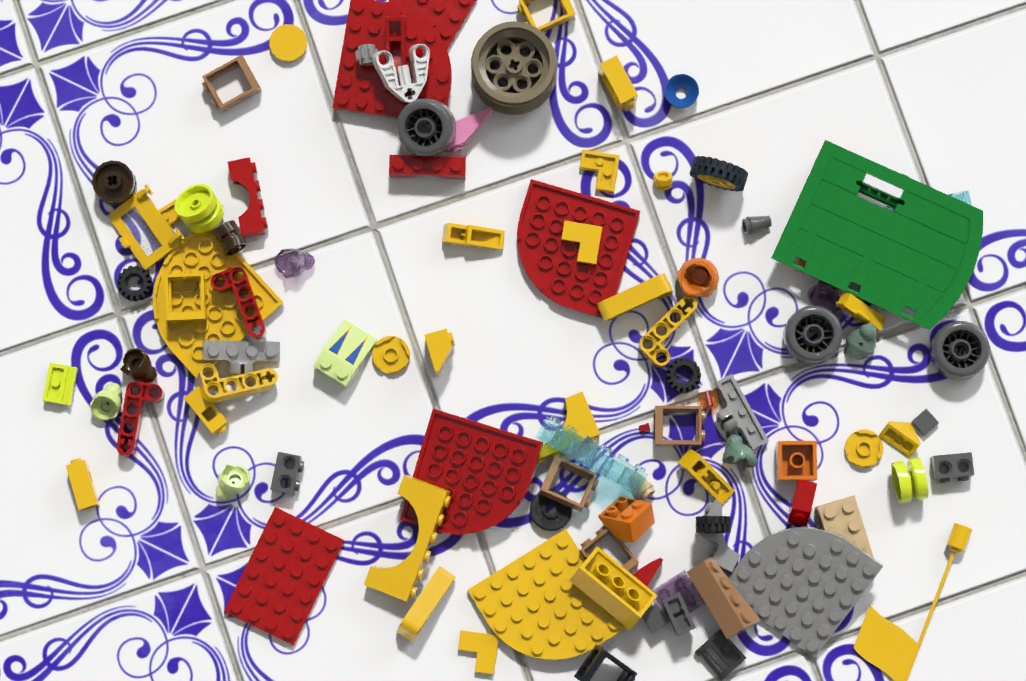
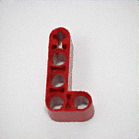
(244, 304)
(135, 419)

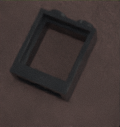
(594, 661)

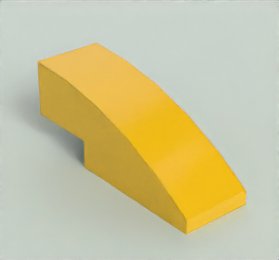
(473, 236)

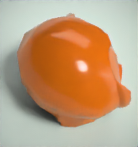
(704, 272)

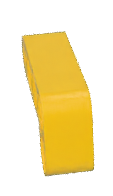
(634, 297)
(670, 327)
(238, 382)
(425, 604)

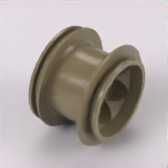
(517, 37)

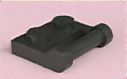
(725, 650)

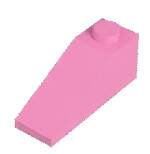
(467, 128)

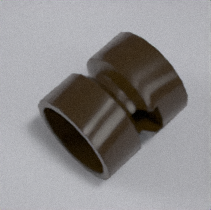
(231, 240)

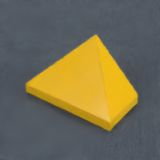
(901, 436)

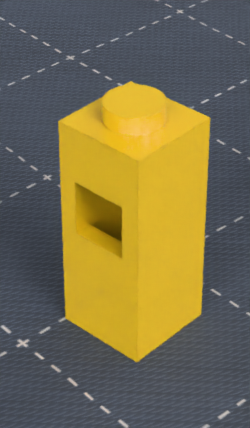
(207, 412)
(82, 484)

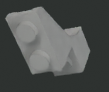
(723, 553)

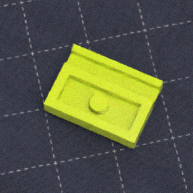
(60, 384)

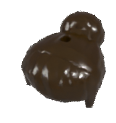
(138, 365)

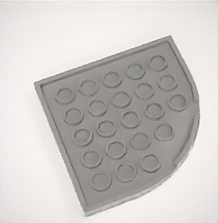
(804, 582)

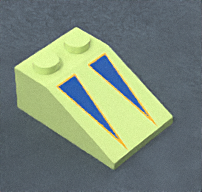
(344, 353)

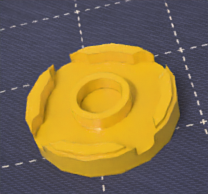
(288, 43)
(391, 355)
(863, 448)

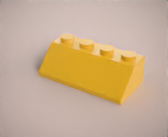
(613, 588)

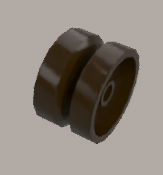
(103, 182)

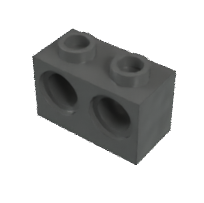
(951, 462)
(281, 473)
(678, 614)

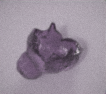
(285, 259)

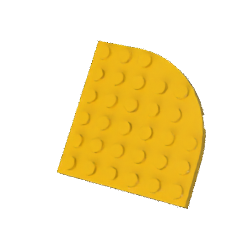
(224, 315)
(538, 607)

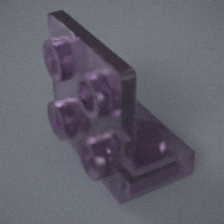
(684, 585)

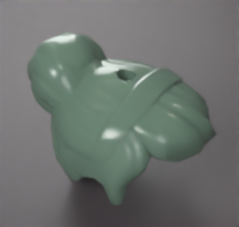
(866, 335)
(738, 452)

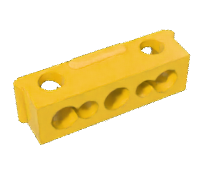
(860, 310)

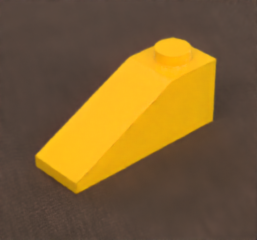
(706, 476)

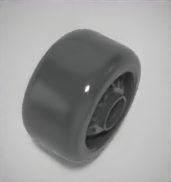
(411, 127)
(823, 324)
(970, 340)

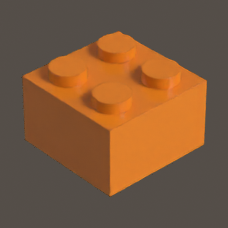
(796, 460)

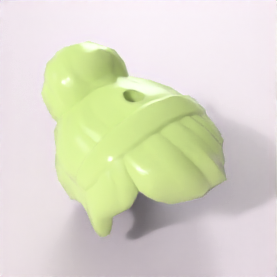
(99, 405)
(230, 474)

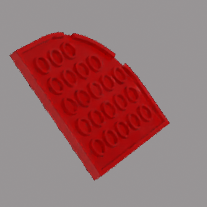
(360, 87)
(553, 262)
(481, 468)

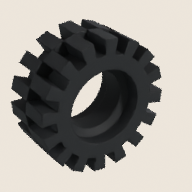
(134, 272)
(679, 386)
(713, 524)

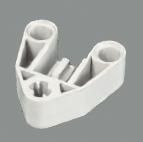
(418, 68)

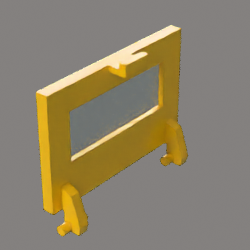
(144, 229)

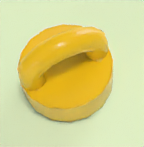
(663, 180)

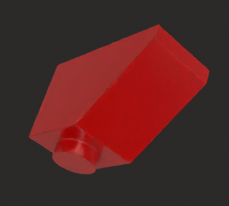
(802, 502)

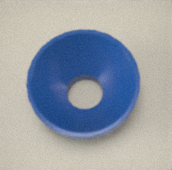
(685, 82)

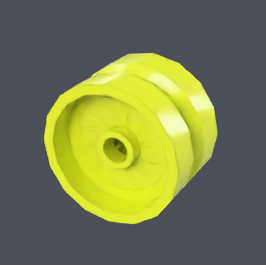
(199, 208)
(909, 480)

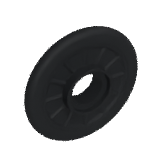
(546, 521)

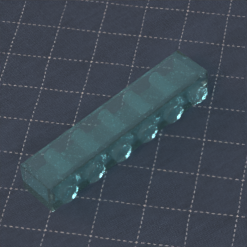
(591, 455)

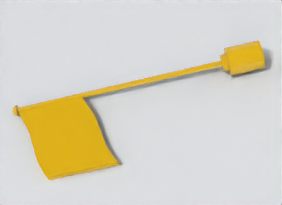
(889, 645)

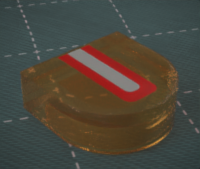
(708, 399)

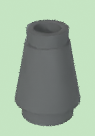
(754, 224)

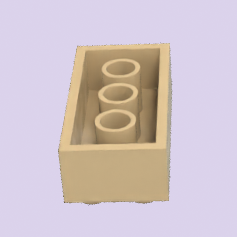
(845, 520)

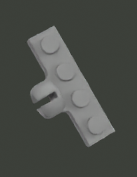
(241, 353)
(739, 413)

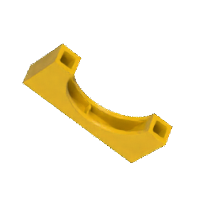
(578, 417)
(429, 505)

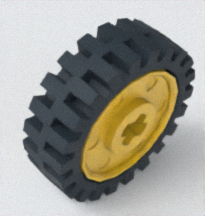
(718, 173)

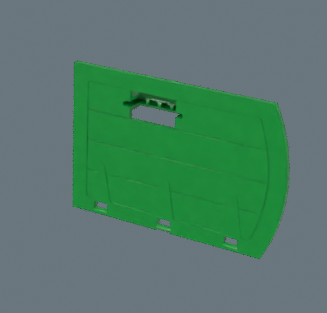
(899, 258)

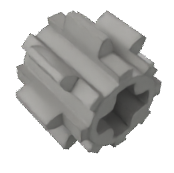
(365, 53)

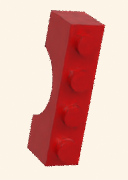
(438, 166)
(242, 174)

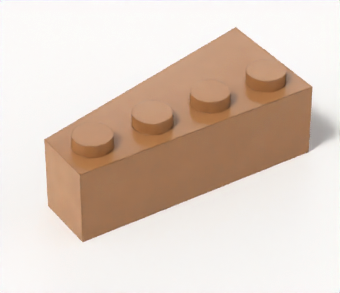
(722, 598)

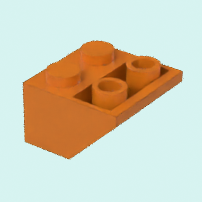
(628, 518)

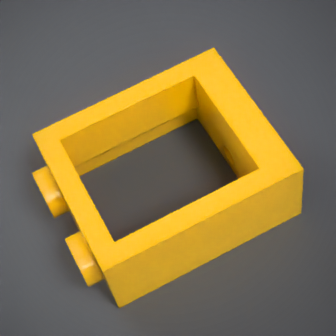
(567, 8)
(618, 84)
(176, 317)

